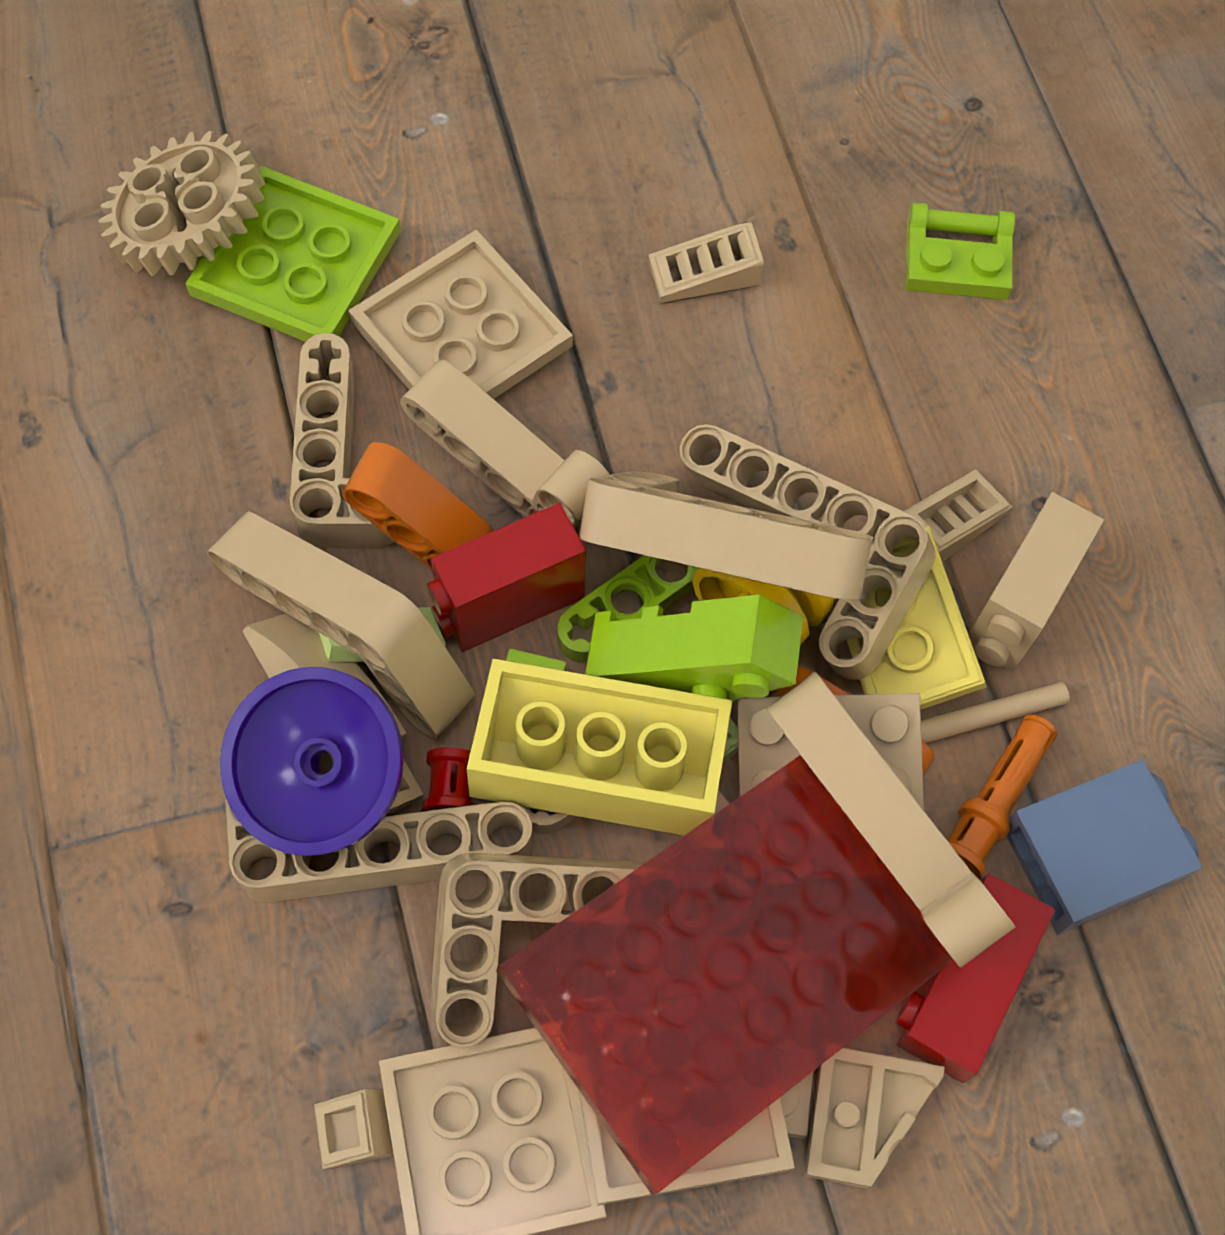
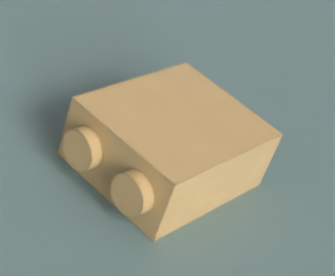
(1033, 582)

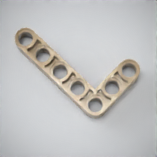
(833, 507)
(650, 518)
(351, 611)
(891, 821)
(357, 872)
(483, 918)

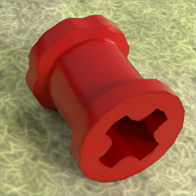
(447, 763)

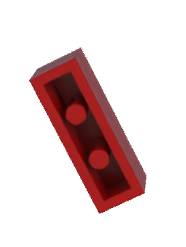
(965, 1006)

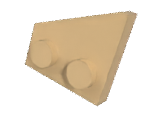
(863, 1112)

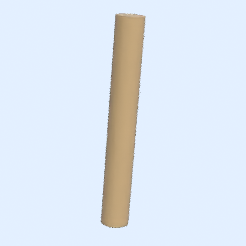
(994, 712)

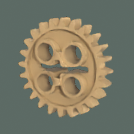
(214, 195)

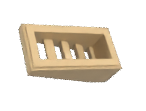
(720, 244)
(958, 532)

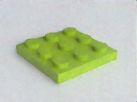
(299, 261)

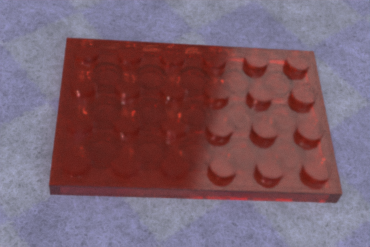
(724, 971)

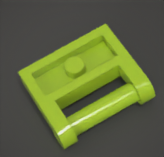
(959, 265)

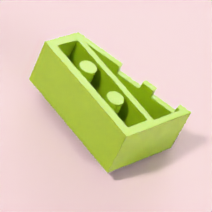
(716, 650)

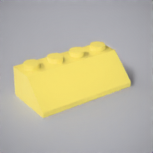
(598, 748)

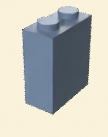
(1102, 846)

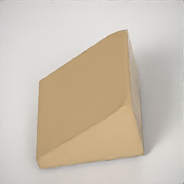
(353, 1129)

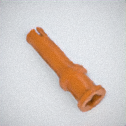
(986, 817)

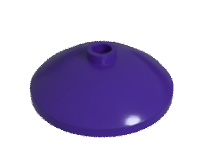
(275, 752)

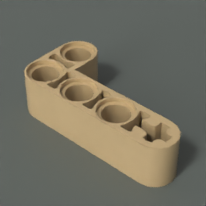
(327, 440)
(498, 445)

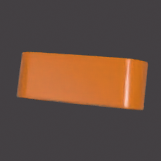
(410, 504)

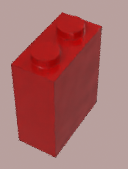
(508, 578)

